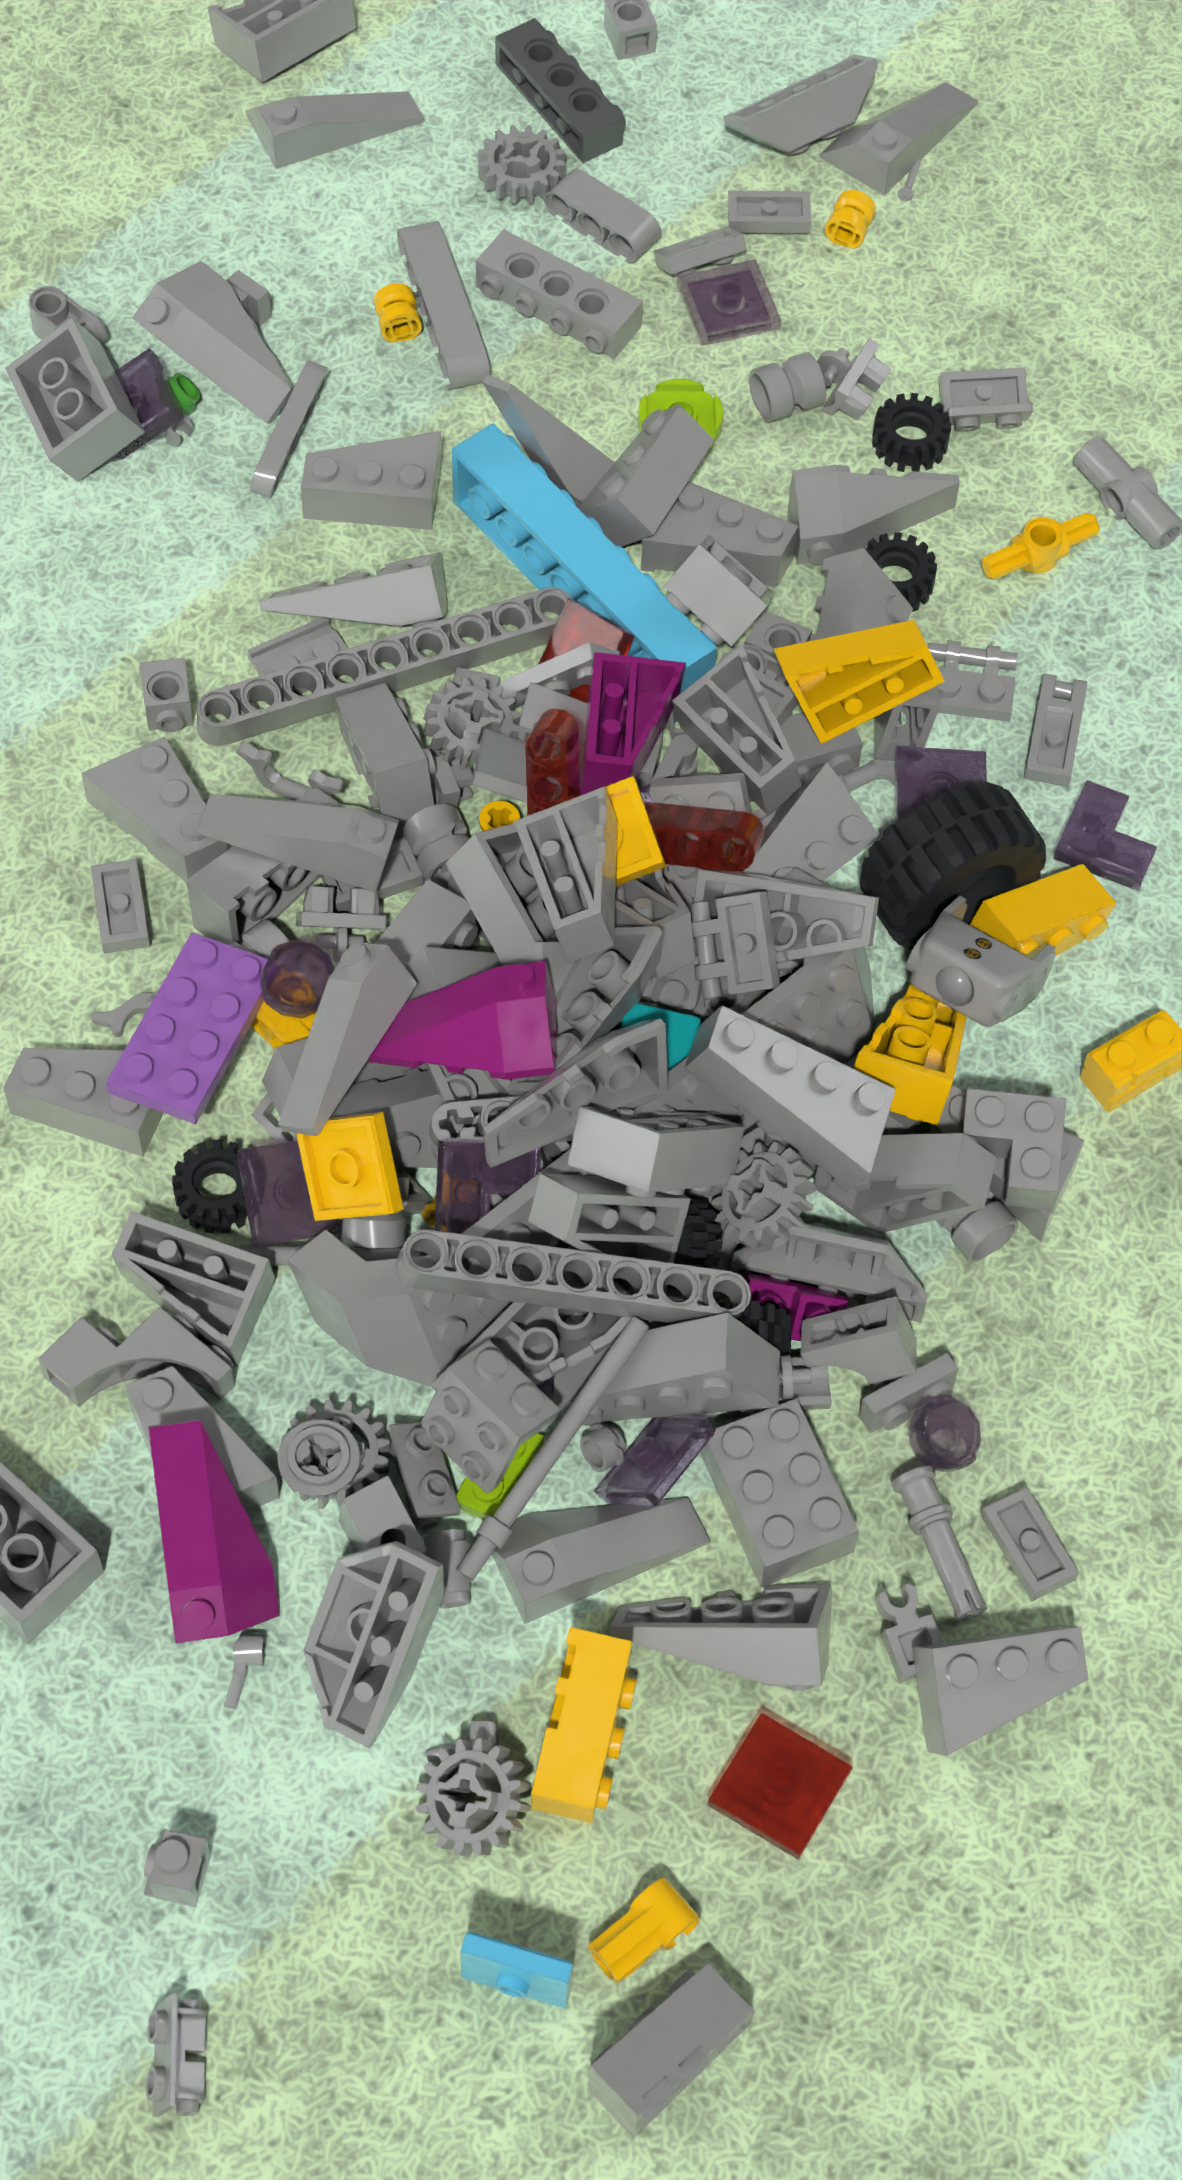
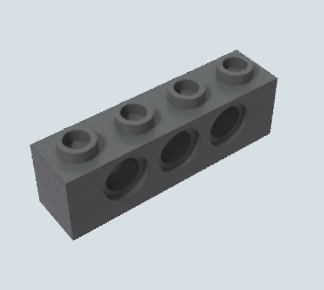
(559, 90)

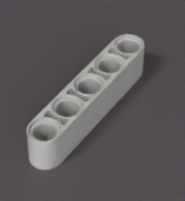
(444, 303)

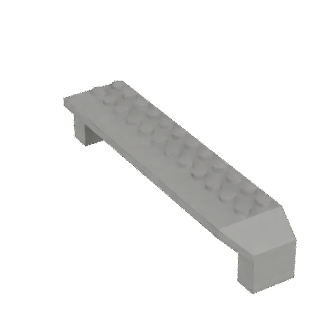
(425, 1331)

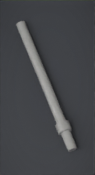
(496, 1530)

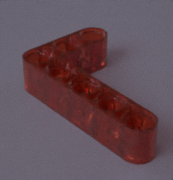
(669, 821)

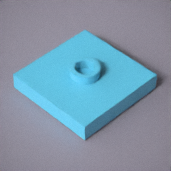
(516, 1970)

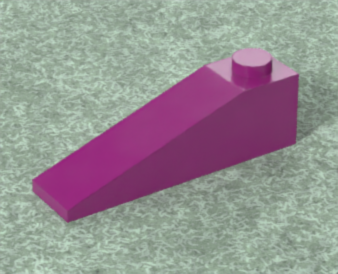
(212, 1555)

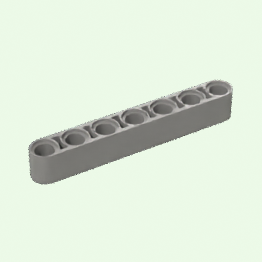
(550, 1287)

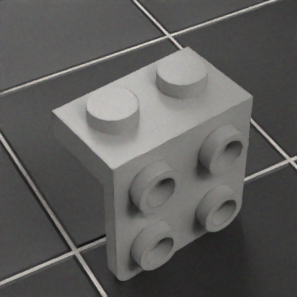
(485, 1414)

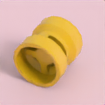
(850, 219)
(397, 313)

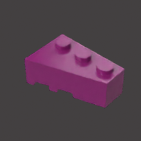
(625, 715)

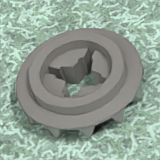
(329, 1439)

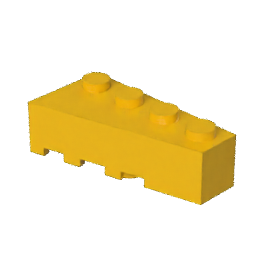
(915, 1055)

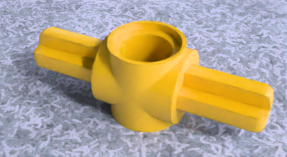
(1040, 545)

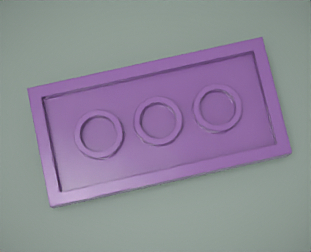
(191, 1029)

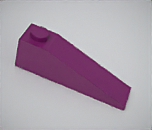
(485, 1022)

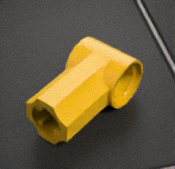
(649, 1926)

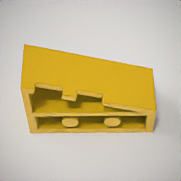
(858, 675)
(1048, 911)
(584, 1726)

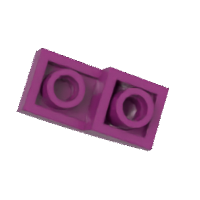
(797, 1299)

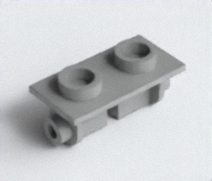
(424, 1475)
(172, 2078)

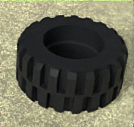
(951, 846)

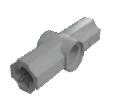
(1129, 492)

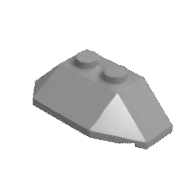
(808, 108)
(837, 1262)
(371, 1636)

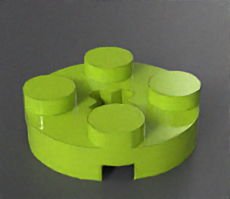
(692, 397)

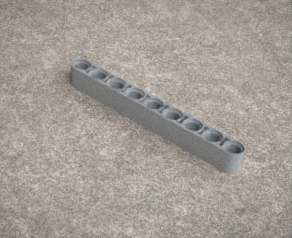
(361, 665)

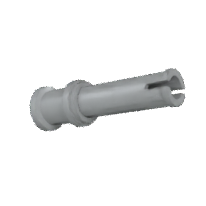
(932, 1521)

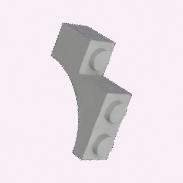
(92, 1360)

